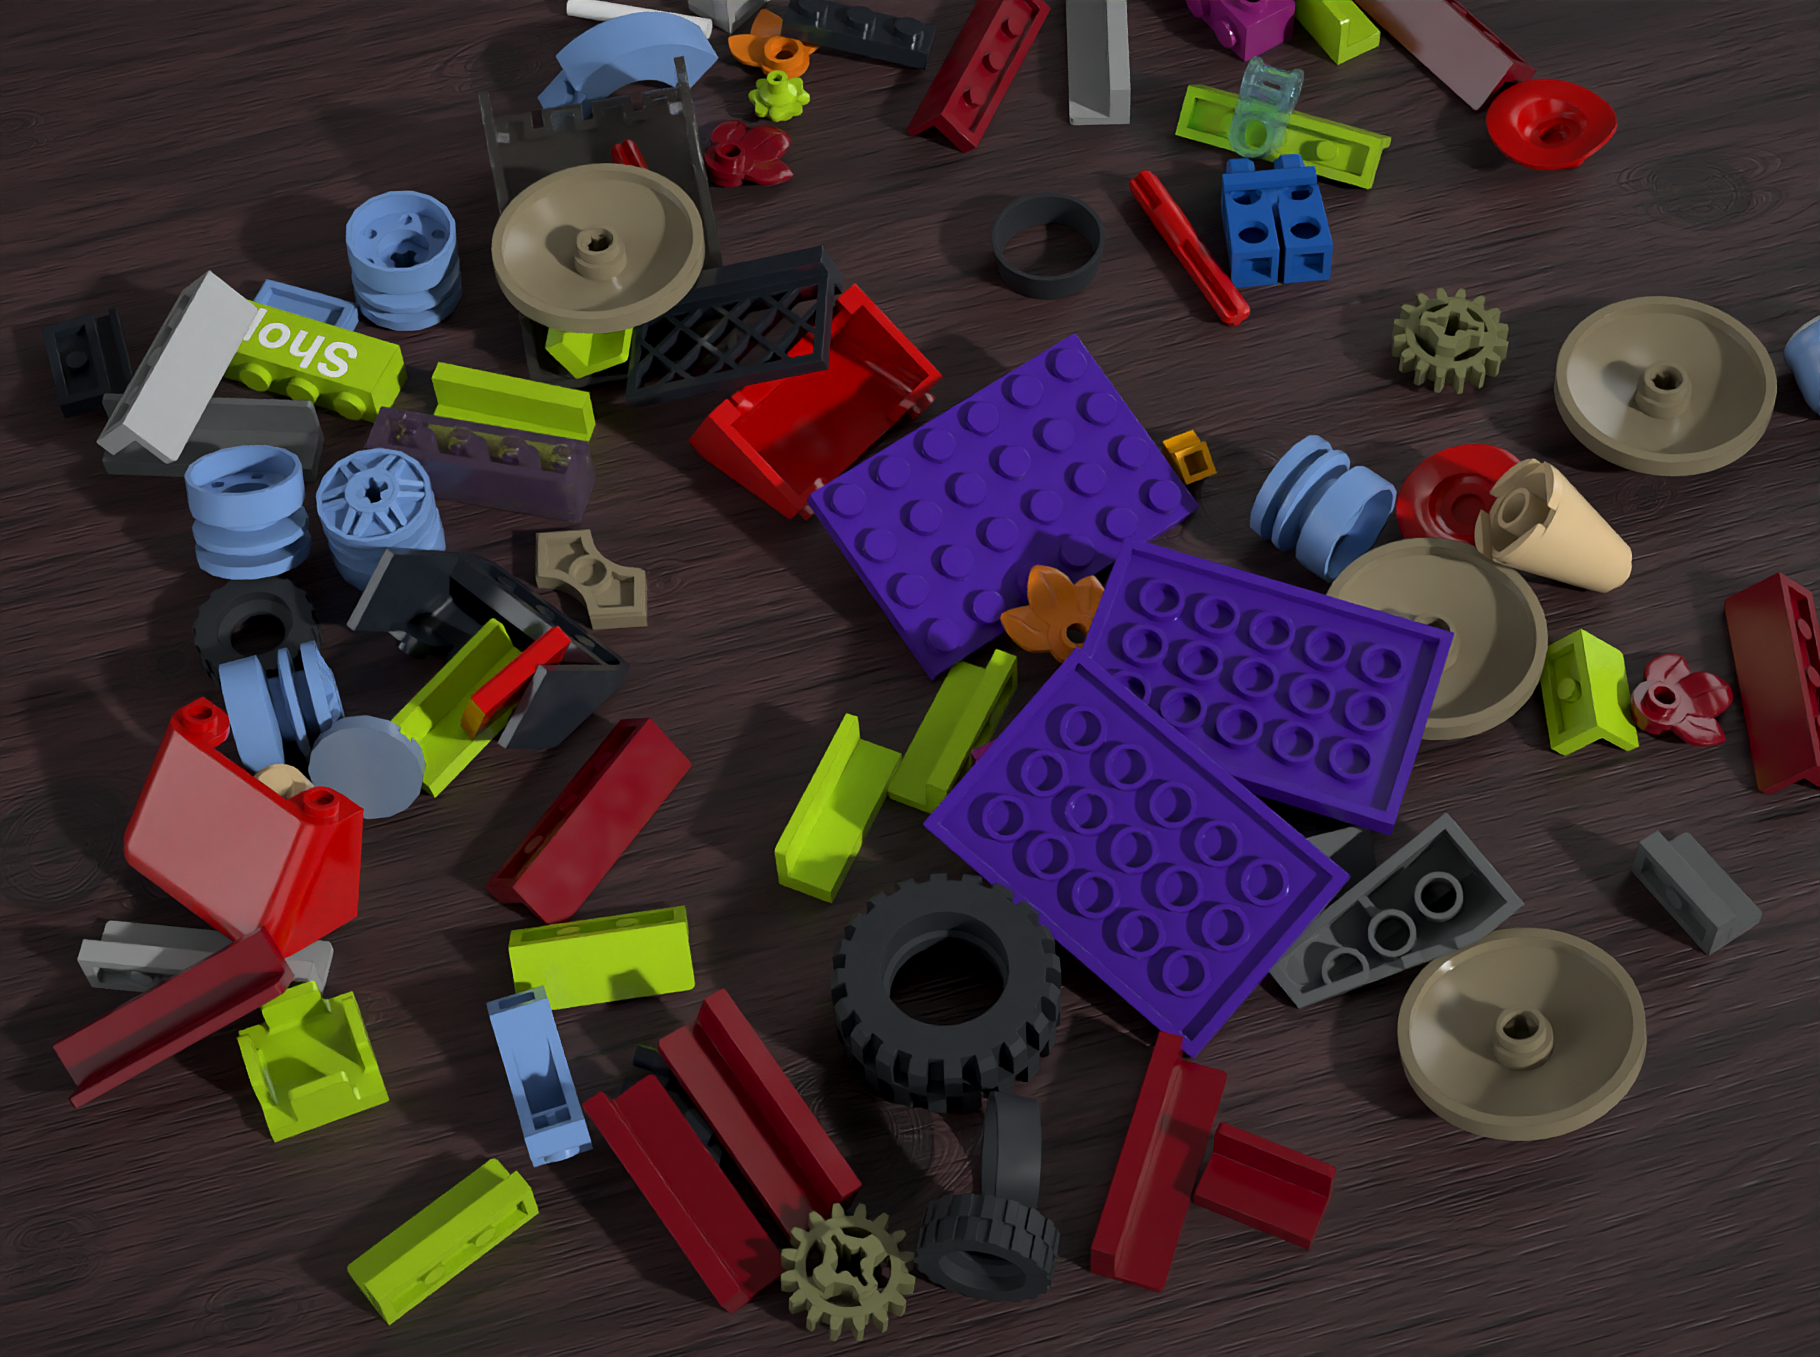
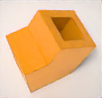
(1188, 457)

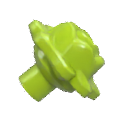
(779, 97)

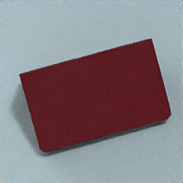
(1265, 1185)

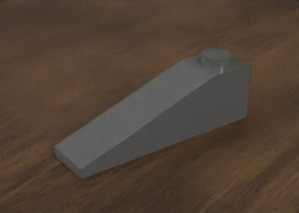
(1407, 911)

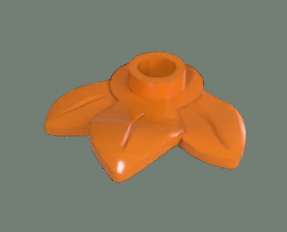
(769, 49)
(1052, 611)

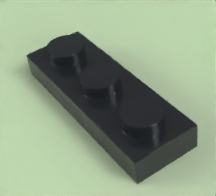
(860, 31)

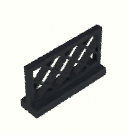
(730, 295)

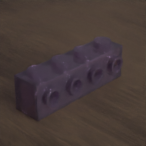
(492, 463)

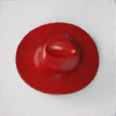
(1549, 123)
(1449, 491)

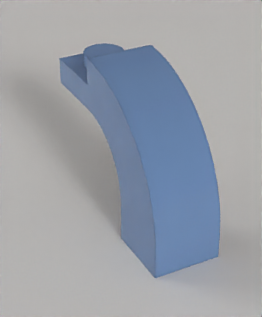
(627, 52)
(539, 1076)

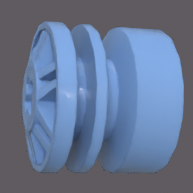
(404, 260)
(376, 504)
(1322, 507)
(248, 512)
(281, 708)

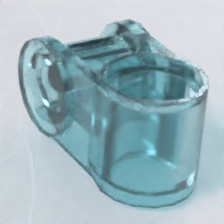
(1264, 105)

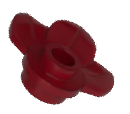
(747, 155)
(1680, 701)

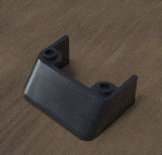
(442, 601)

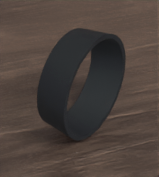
(1048, 209)
(1011, 1148)

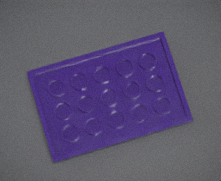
(1005, 481)
(1273, 679)
(1137, 851)

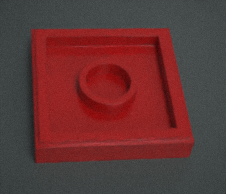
(512, 681)

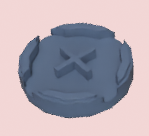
(369, 764)

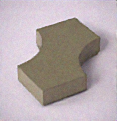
(608, 591)

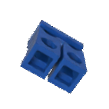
(1274, 214)

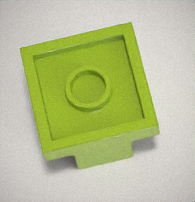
(310, 1061)

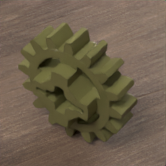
(1449, 340)
(855, 1246)

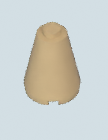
(1551, 530)

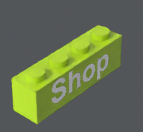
(318, 364)

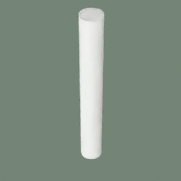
(605, 11)

